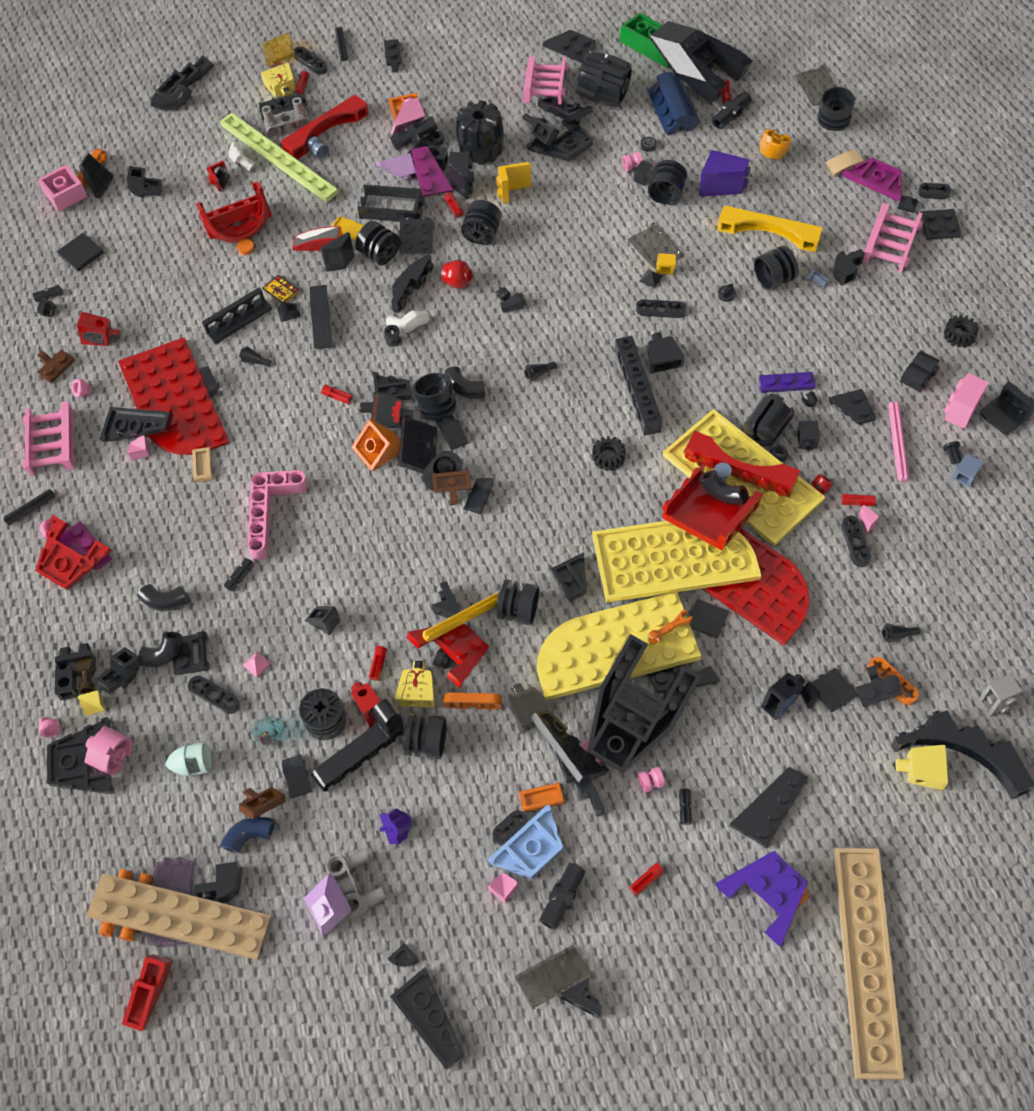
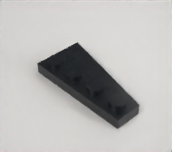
(130, 423)
(568, 747)
(770, 808)

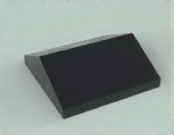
(338, 253)

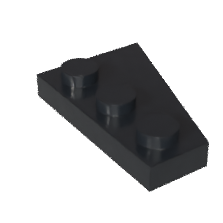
(565, 111)

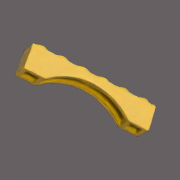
(801, 234)

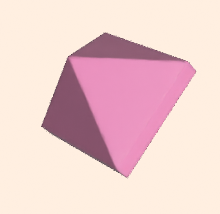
(257, 664)

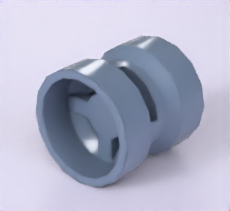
(317, 147)

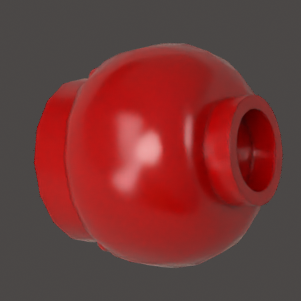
(457, 274)

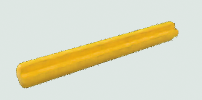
(460, 618)

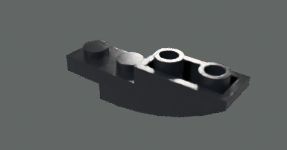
(410, 279)

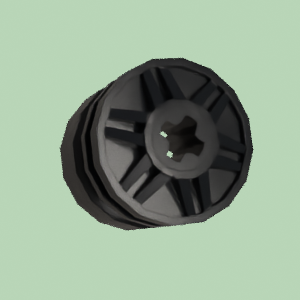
(836, 108)
(667, 182)
(481, 222)
(377, 242)
(776, 267)
(435, 396)
(514, 601)
(323, 724)
(422, 735)

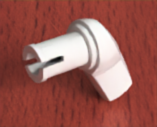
(237, 155)
(409, 321)

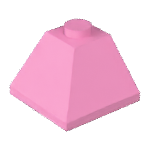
(409, 114)

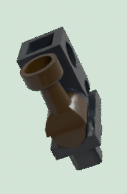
(69, 667)

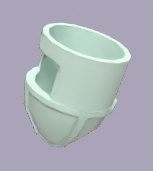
(198, 754)

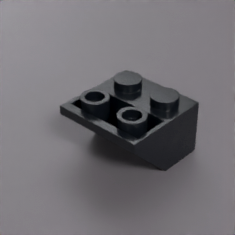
(460, 173)

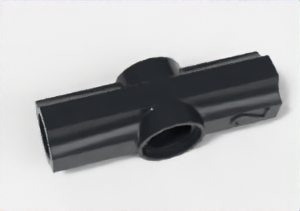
(732, 110)
(414, 132)
(562, 895)

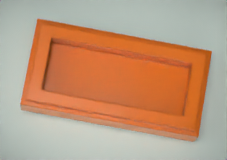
(539, 797)

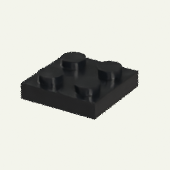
(940, 224)

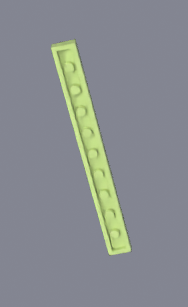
(279, 157)

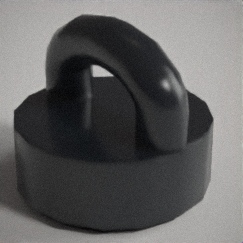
(726, 293)
(44, 307)
(440, 655)

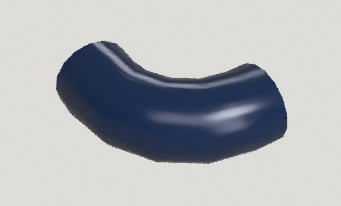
(245, 830)

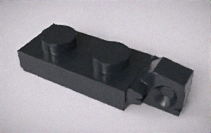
(392, 53)

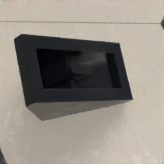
(324, 618)
(296, 776)

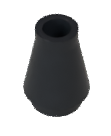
(514, 302)

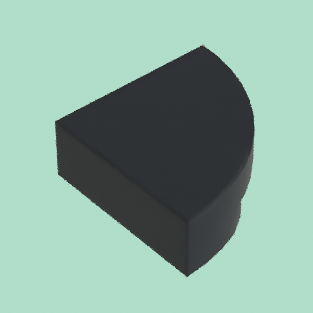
(403, 957)

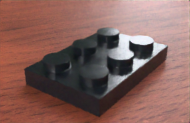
(417, 444)

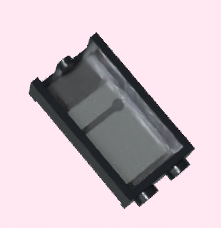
(390, 203)

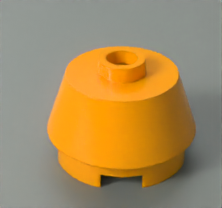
(774, 144)

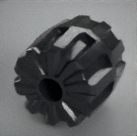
(604, 78)
(480, 131)

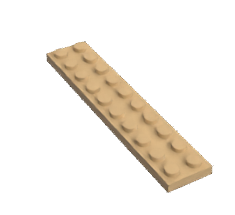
(868, 965)

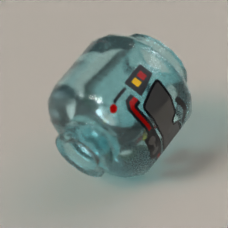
(268, 730)

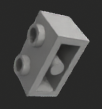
(1001, 695)

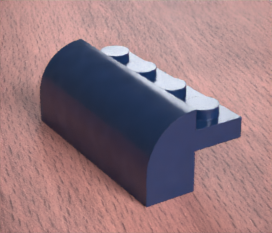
(673, 103)

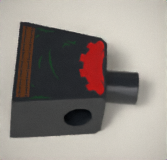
(389, 411)

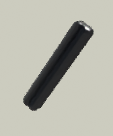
(341, 43)
(29, 507)

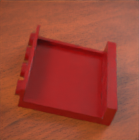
(703, 515)

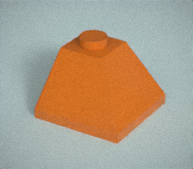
(376, 445)

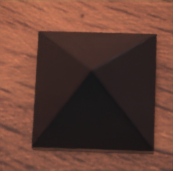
(223, 176)
(907, 204)
(651, 278)
(810, 694)

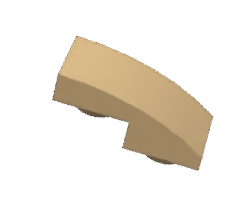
(844, 161)

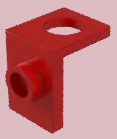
(213, 180)

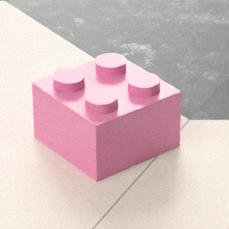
(62, 188)
(965, 400)

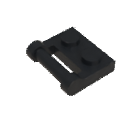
(184, 661)

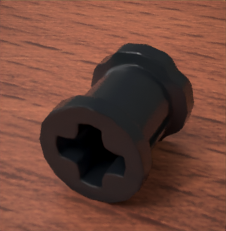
(397, 339)

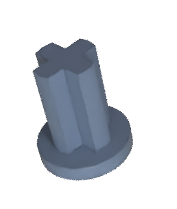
(817, 277)
(723, 471)

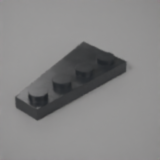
(425, 1013)

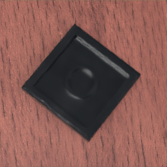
(80, 252)

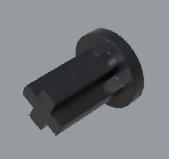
(953, 452)

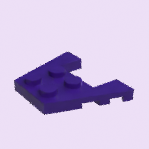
(776, 884)

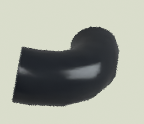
(173, 100)
(464, 387)
(721, 491)
(163, 600)
(163, 653)

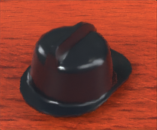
(442, 463)

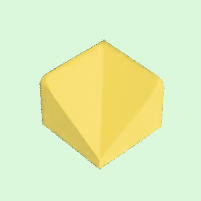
(92, 702)

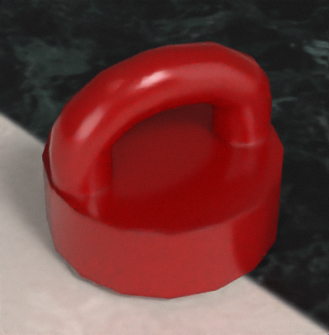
(822, 481)

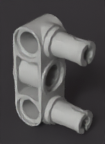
(287, 121)
(348, 885)

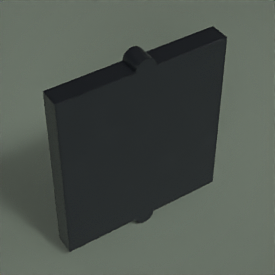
(708, 618)
(834, 690)

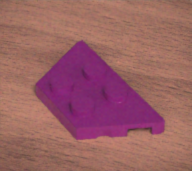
(878, 177)

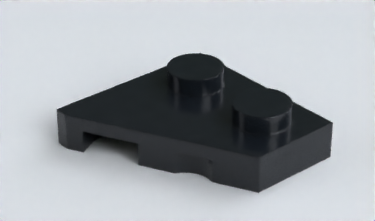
(95, 174)
(392, 386)
(855, 406)
(571, 577)

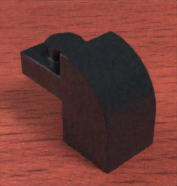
(140, 184)
(845, 266)
(123, 669)
(226, 885)

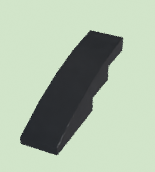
(187, 76)
(320, 317)
(586, 789)

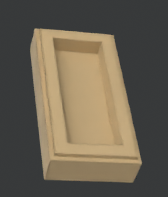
(202, 464)

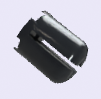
(768, 420)

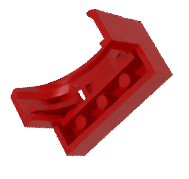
(241, 210)

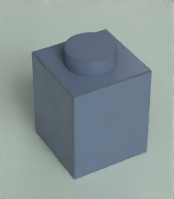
(967, 470)

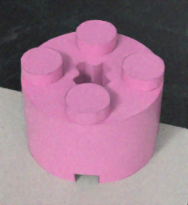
(108, 750)

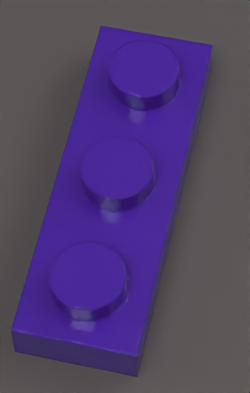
(787, 382)

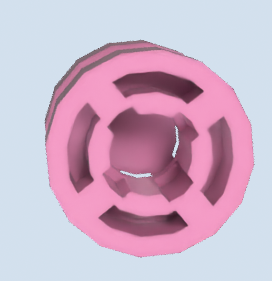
(632, 161)
(651, 779)

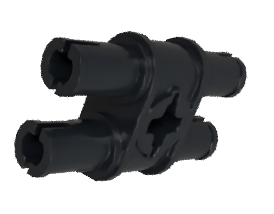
(282, 104)

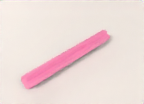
(898, 441)

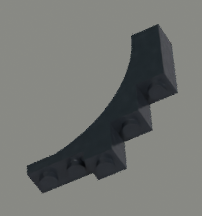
(998, 757)

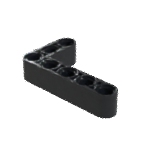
(363, 748)

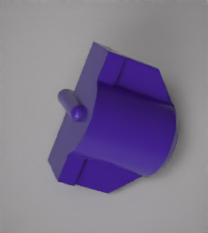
(396, 825)

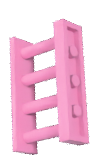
(532, 75)
(880, 228)
(66, 442)

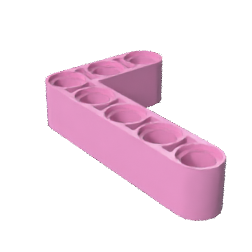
(257, 508)

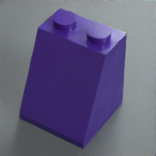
(724, 175)

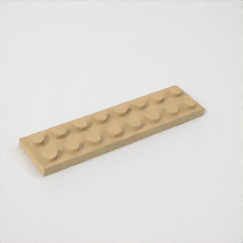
(179, 916)

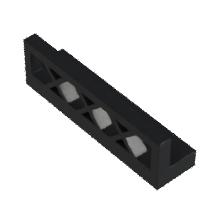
(237, 318)

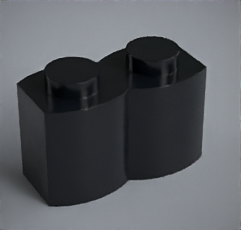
(920, 370)

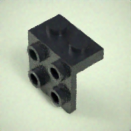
(416, 235)
(1009, 409)

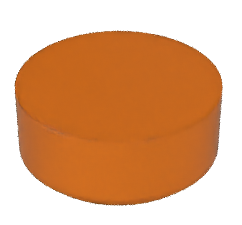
(245, 247)

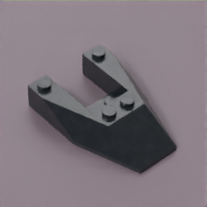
(692, 52)
(631, 718)

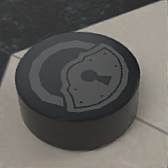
(648, 144)

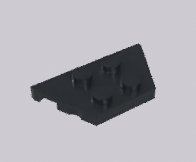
(571, 45)

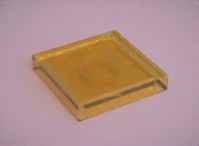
(278, 49)

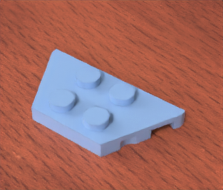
(530, 847)

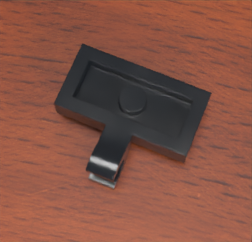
(878, 689)

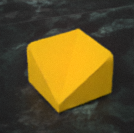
(666, 263)

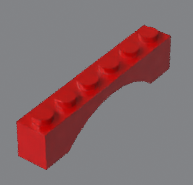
(349, 111)
(775, 478)

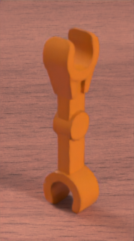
(655, 635)

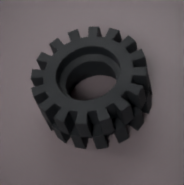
(963, 323)
(608, 462)

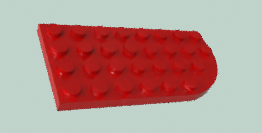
(171, 382)
(773, 603)

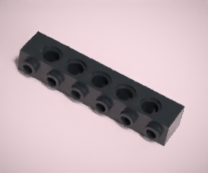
(638, 385)

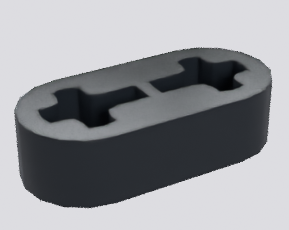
(934, 191)
(208, 380)
(506, 824)

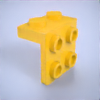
(511, 178)

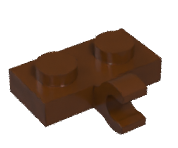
(54, 366)
(451, 483)
(260, 803)

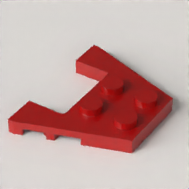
(62, 563)
(461, 645)

